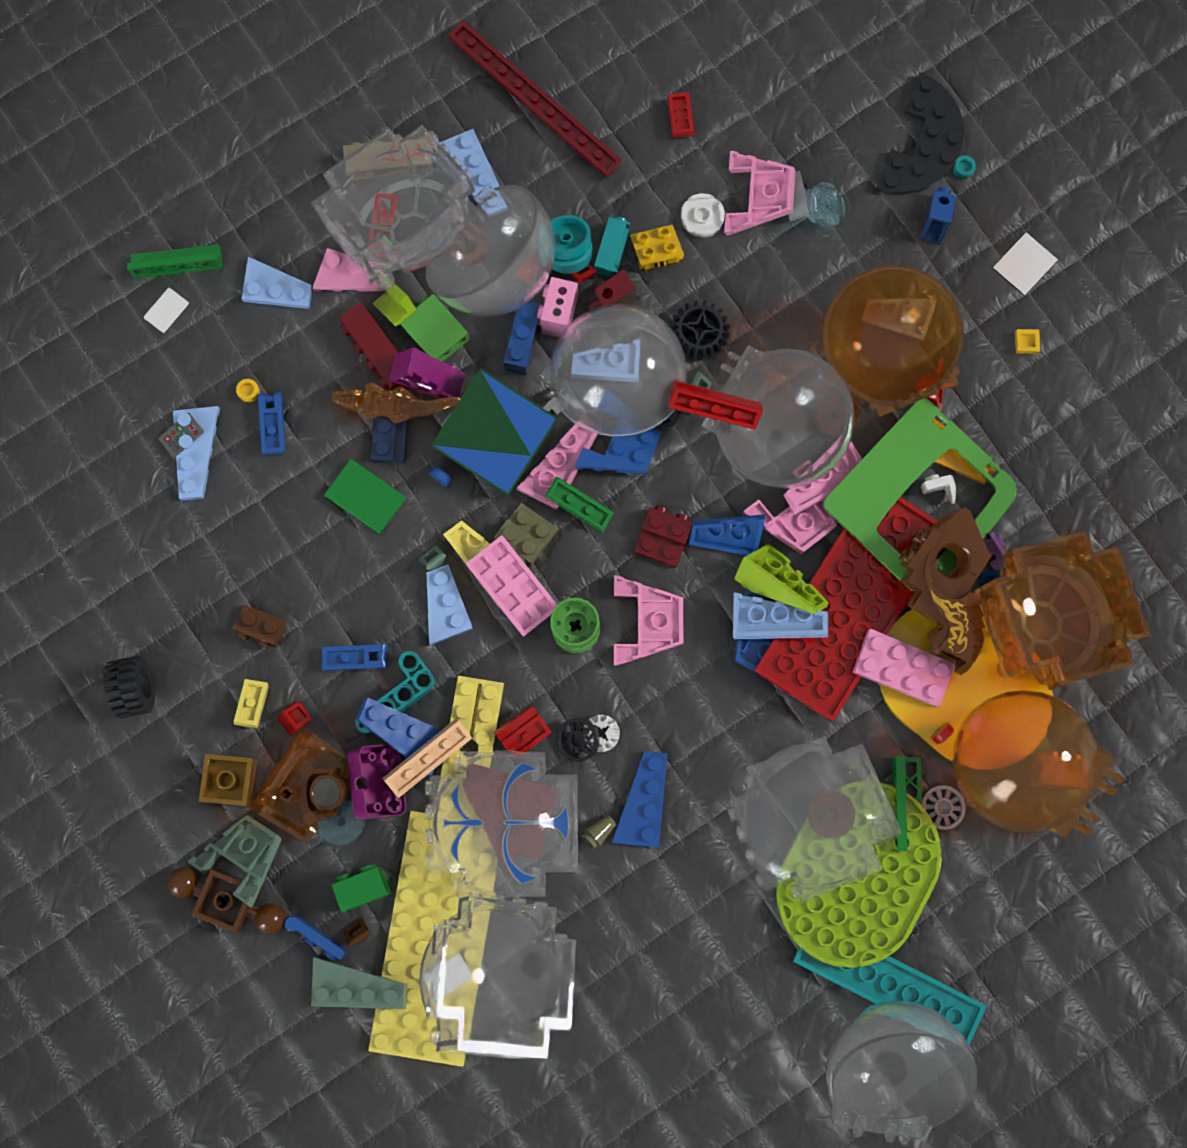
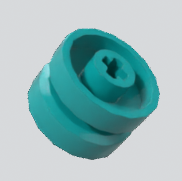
(572, 244)

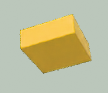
(1027, 341)

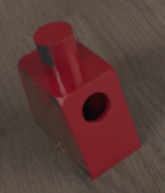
(618, 288)

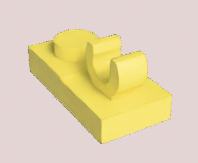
(251, 703)

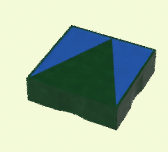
(494, 431)

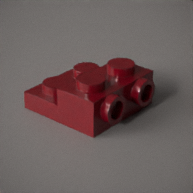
(663, 536)

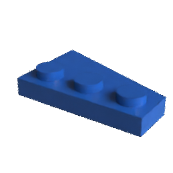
(730, 534)

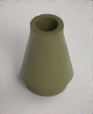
(598, 832)

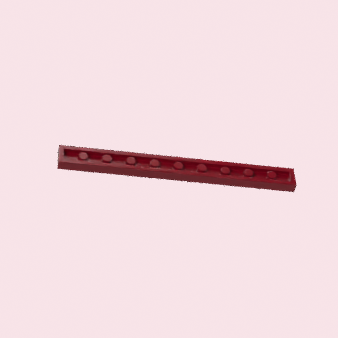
(535, 99)

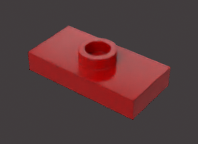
(680, 115)

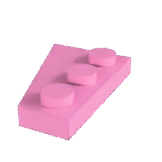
(340, 273)

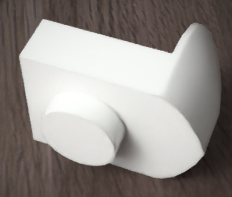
(934, 483)

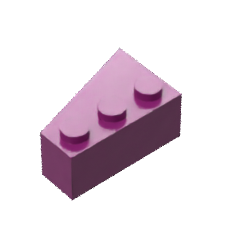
(426, 374)

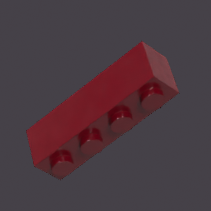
(371, 342)

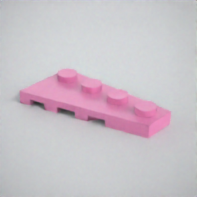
(557, 463)

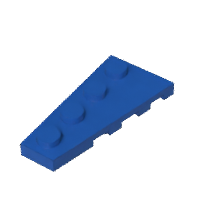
(395, 728)
(643, 809)

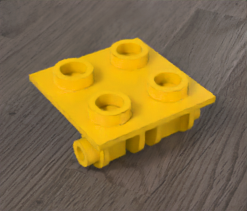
(657, 246)

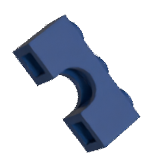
(521, 339)

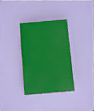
(365, 496)

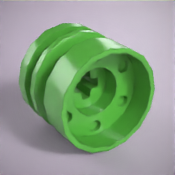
(575, 612)

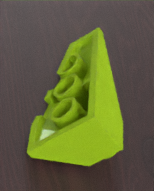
(770, 575)

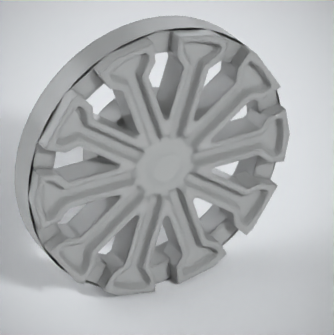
(944, 807)

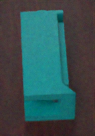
(612, 247)

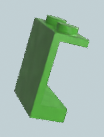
(435, 329)

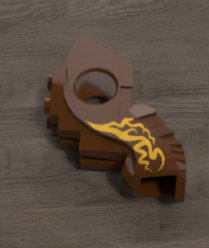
(947, 598)

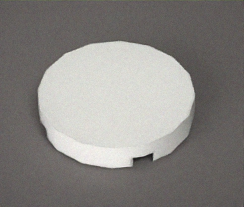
(702, 215)

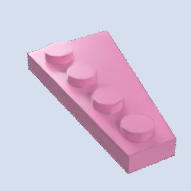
(806, 496)

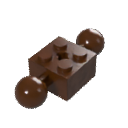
(210, 907)

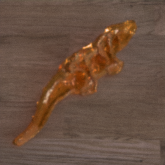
(396, 404)

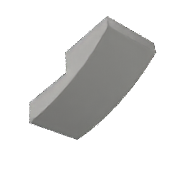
(800, 200)

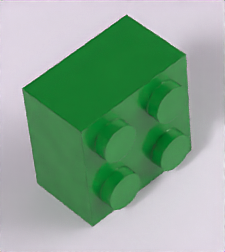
(362, 888)

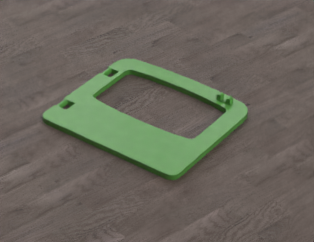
(894, 465)

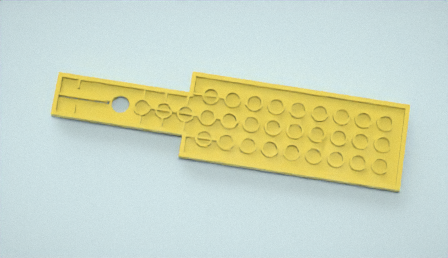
(427, 898)

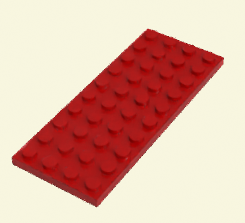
(860, 598)

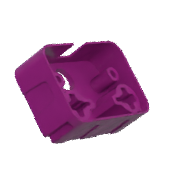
(369, 764)

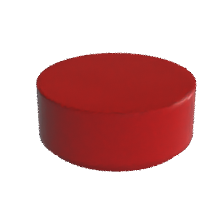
(942, 733)

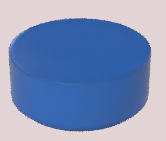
(440, 476)

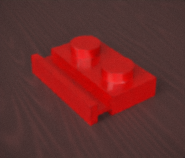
(523, 731)

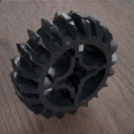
(708, 332)

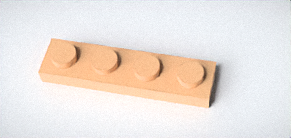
(427, 758)

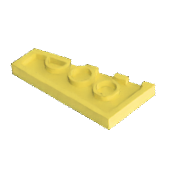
(466, 542)

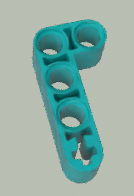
(410, 683)

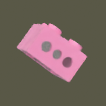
(558, 306)

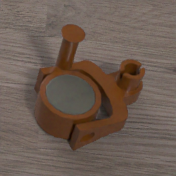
(326, 793)

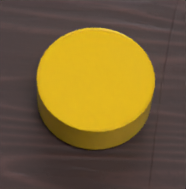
(247, 390)

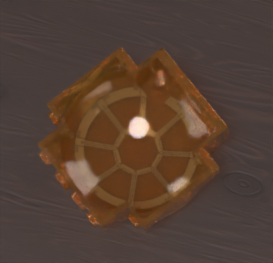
(1062, 612)

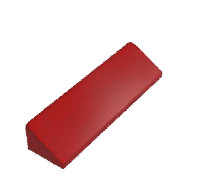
(715, 405)

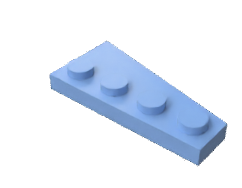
(194, 460)

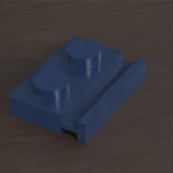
(388, 440)

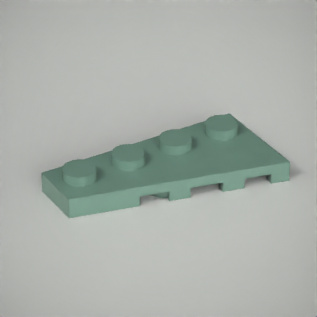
(353, 988)

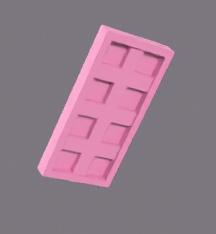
(512, 585)
(903, 668)

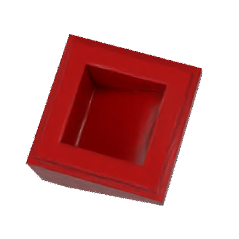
(294, 718)

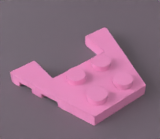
(770, 192)
(796, 530)
(658, 620)

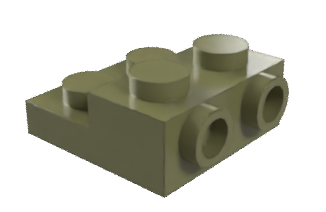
(527, 533)

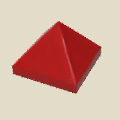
(583, 274)

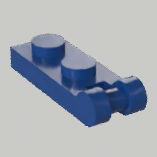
(271, 424)
(354, 657)
(315, 937)

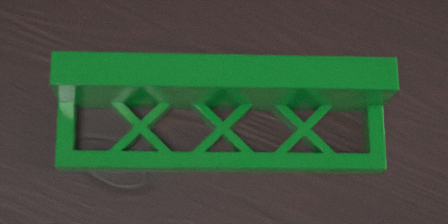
(175, 261)
(899, 781)

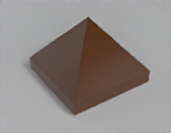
(357, 932)

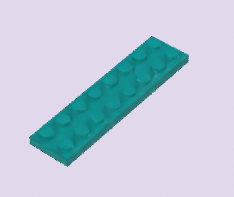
(896, 981)

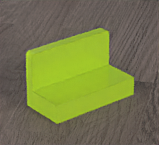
(395, 305)

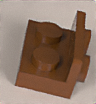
(260, 626)

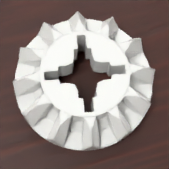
(612, 732)

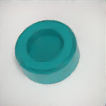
(964, 167)

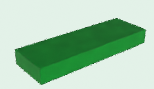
(579, 504)

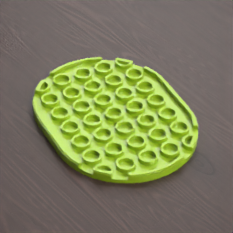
(873, 914)

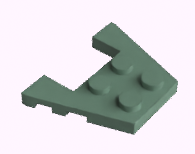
(249, 848)

